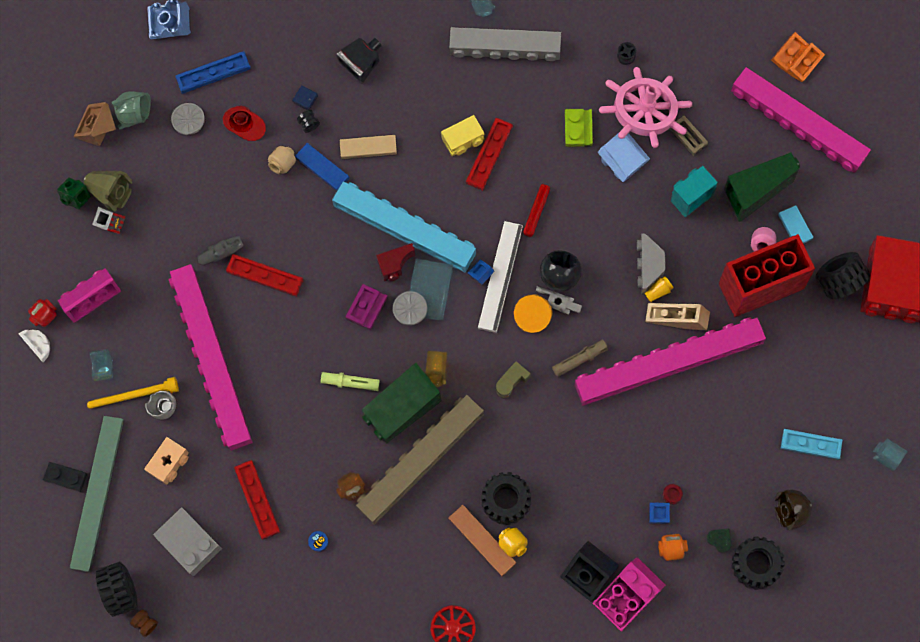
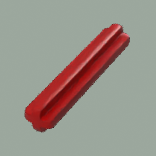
(536, 210)

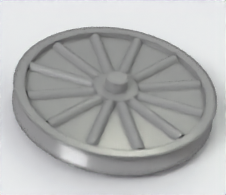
(188, 119)
(410, 308)

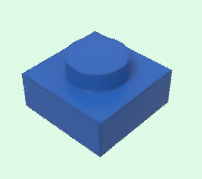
(481, 272)
(659, 513)

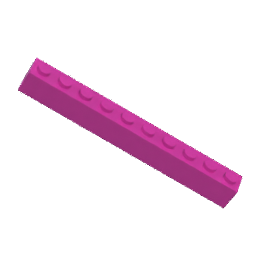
(211, 358)
(669, 361)

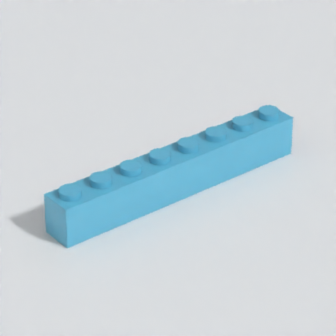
(404, 226)

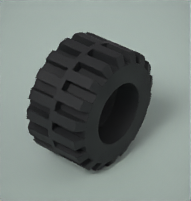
(842, 275)
(511, 482)
(766, 548)
(116, 589)

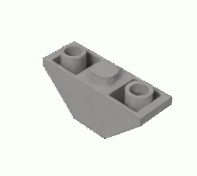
(651, 262)

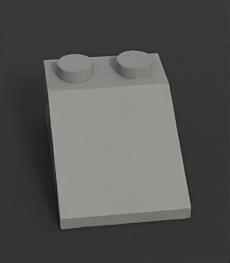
(187, 541)

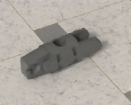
(220, 250)

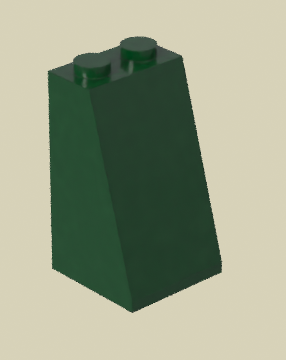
(759, 184)
(401, 404)

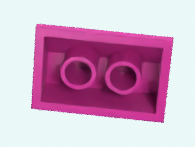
(88, 295)

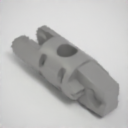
(567, 302)

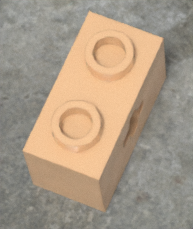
(169, 451)

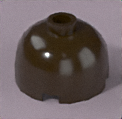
(792, 509)

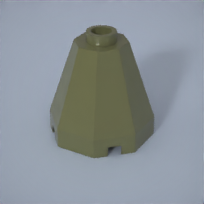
(109, 187)

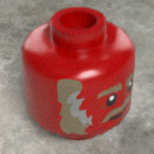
(42, 312)

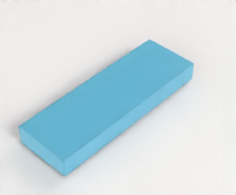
(811, 444)

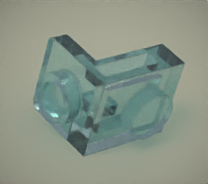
(482, 7)
(101, 364)

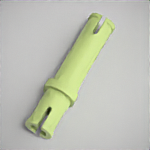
(350, 381)

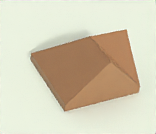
(95, 124)

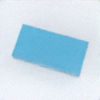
(795, 224)

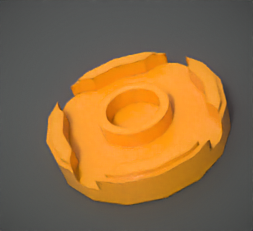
(533, 313)

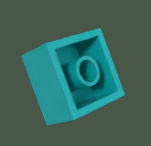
(693, 191)

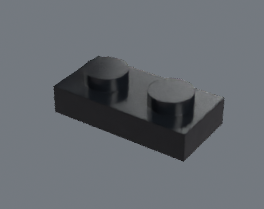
(65, 476)

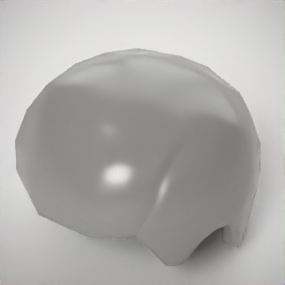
(161, 405)

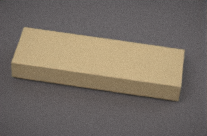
(368, 146)

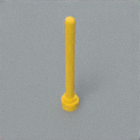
(170, 385)

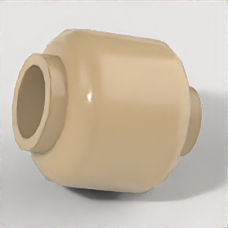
(281, 160)

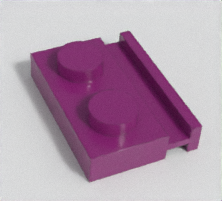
(366, 307)

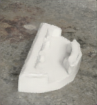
(37, 342)

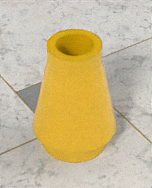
(659, 288)

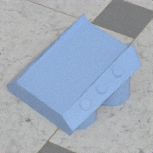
(623, 156)

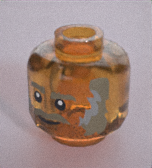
(350, 486)

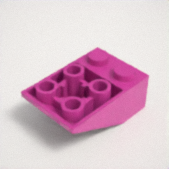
(629, 593)

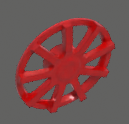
(453, 627)

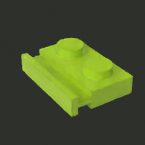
(578, 127)

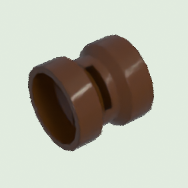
(144, 623)

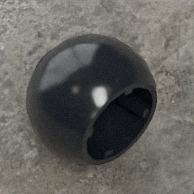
(560, 270)

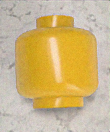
(512, 542)

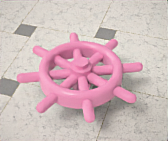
(645, 107)

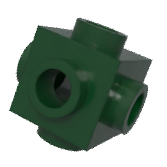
(73, 193)

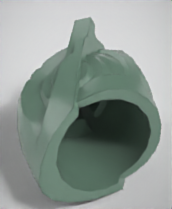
(132, 108)

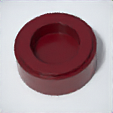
(672, 494)

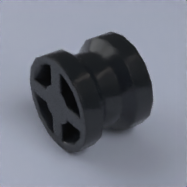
(628, 49)
(308, 121)

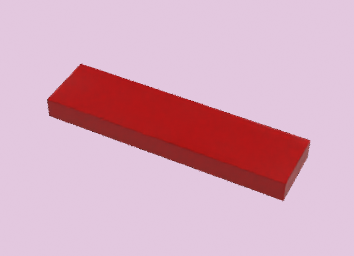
(489, 154)
(264, 275)
(257, 499)

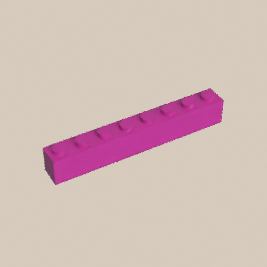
(800, 120)

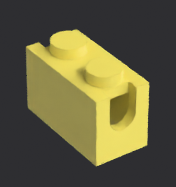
(463, 136)

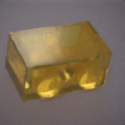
(437, 367)

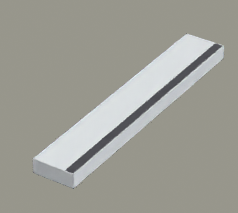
(500, 278)

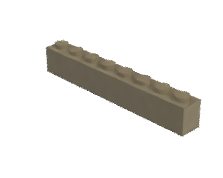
(420, 459)

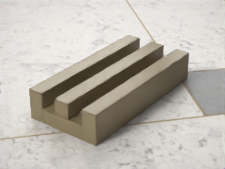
(696, 133)

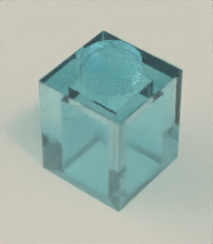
(889, 454)

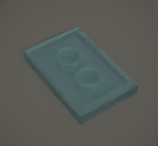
(433, 283)

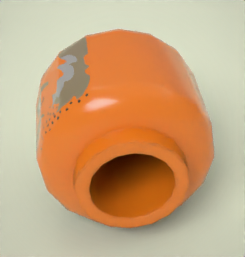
(672, 547)

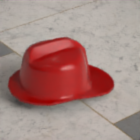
(244, 123)

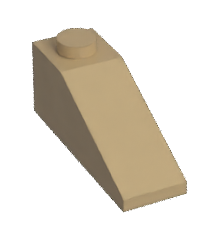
(678, 315)

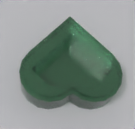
(720, 539)

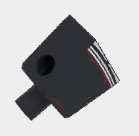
(360, 58)

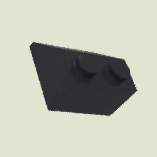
(589, 571)

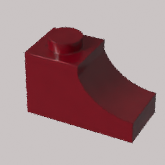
(393, 261)

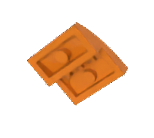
(797, 57)

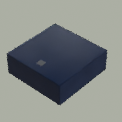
(305, 97)

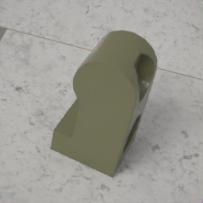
(510, 379)

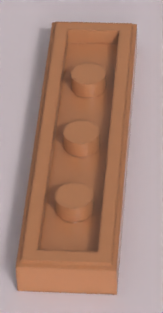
(482, 540)

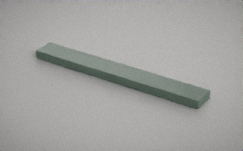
(96, 494)

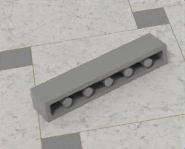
(505, 44)

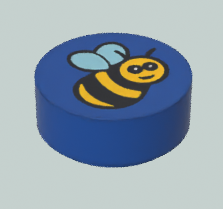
(318, 541)

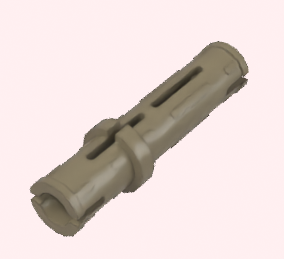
(585, 355)

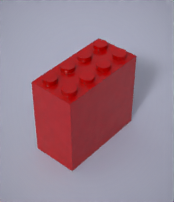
(766, 275)
(893, 280)

